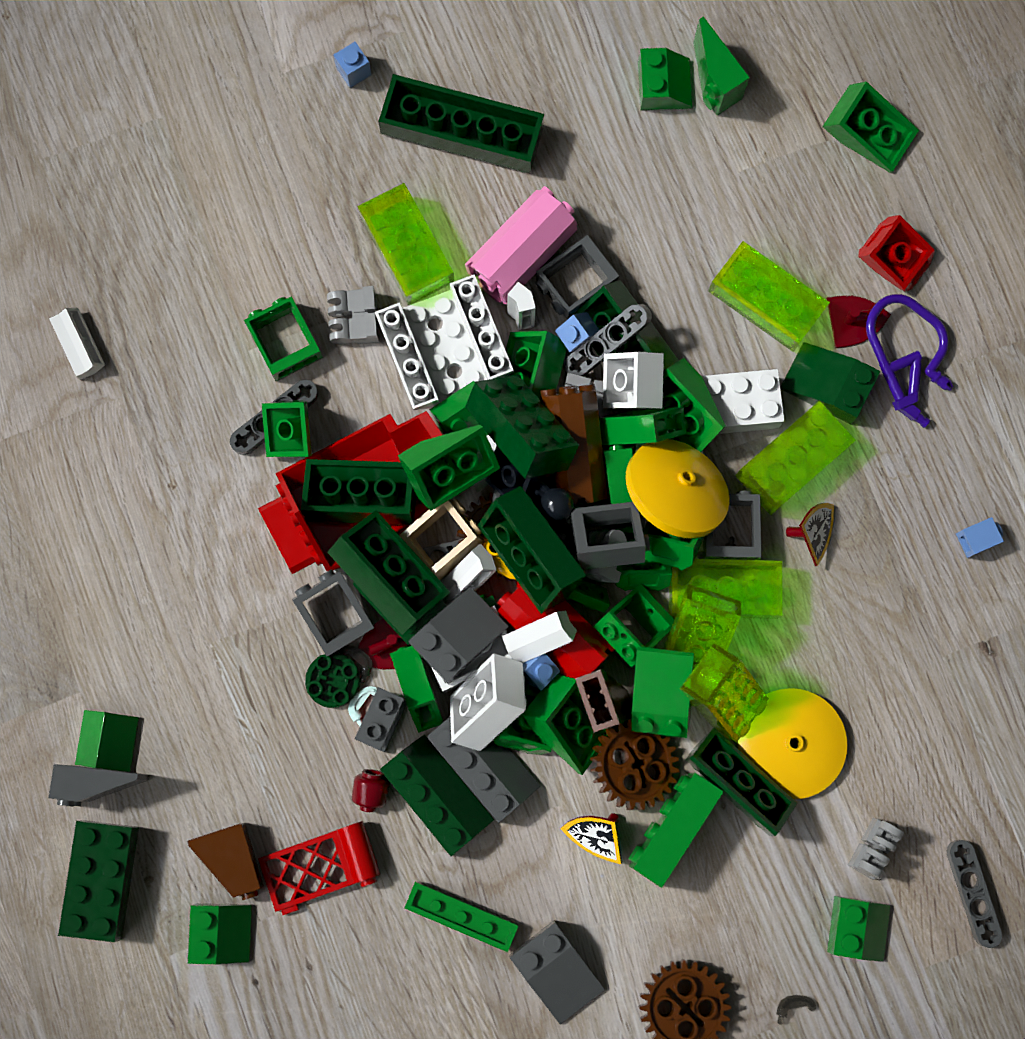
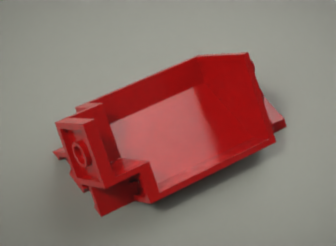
(307, 541)

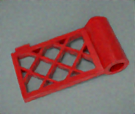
(355, 858)

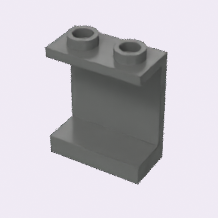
(381, 719)

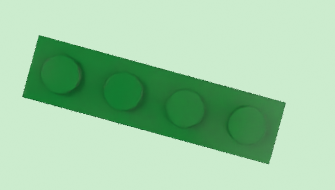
(461, 916)

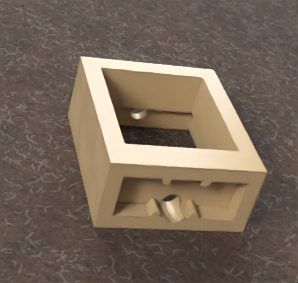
(457, 554)

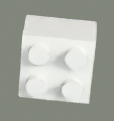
(633, 380)

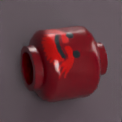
(370, 790)

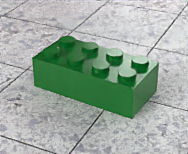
(675, 829)

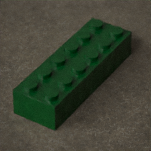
(461, 123)

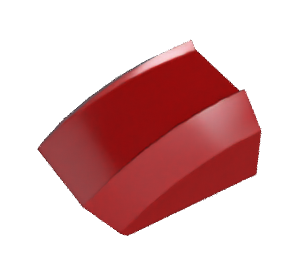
(897, 253)

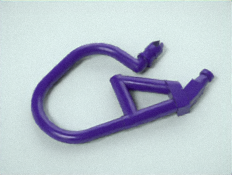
(905, 403)

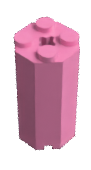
(522, 244)

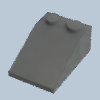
(458, 635)
(81, 784)
(556, 972)

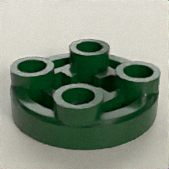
(332, 680)

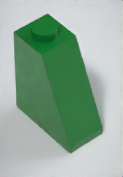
(416, 688)

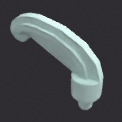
(357, 702)

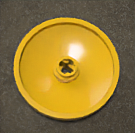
(677, 488)
(820, 742)

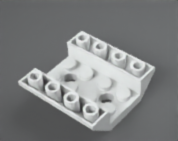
(464, 341)

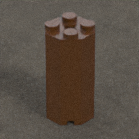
(580, 417)

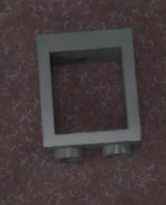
(593, 257)
(741, 498)
(609, 554)
(347, 635)

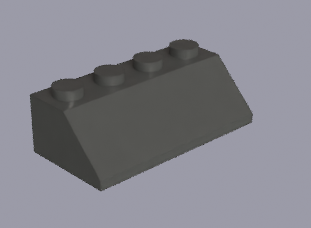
(491, 774)

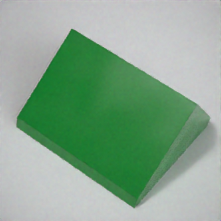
(286, 429)
(107, 741)

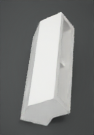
(521, 306)
(77, 342)
(470, 572)
(540, 637)

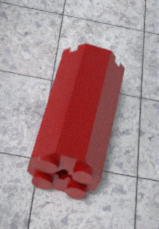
(572, 659)

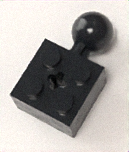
(554, 503)

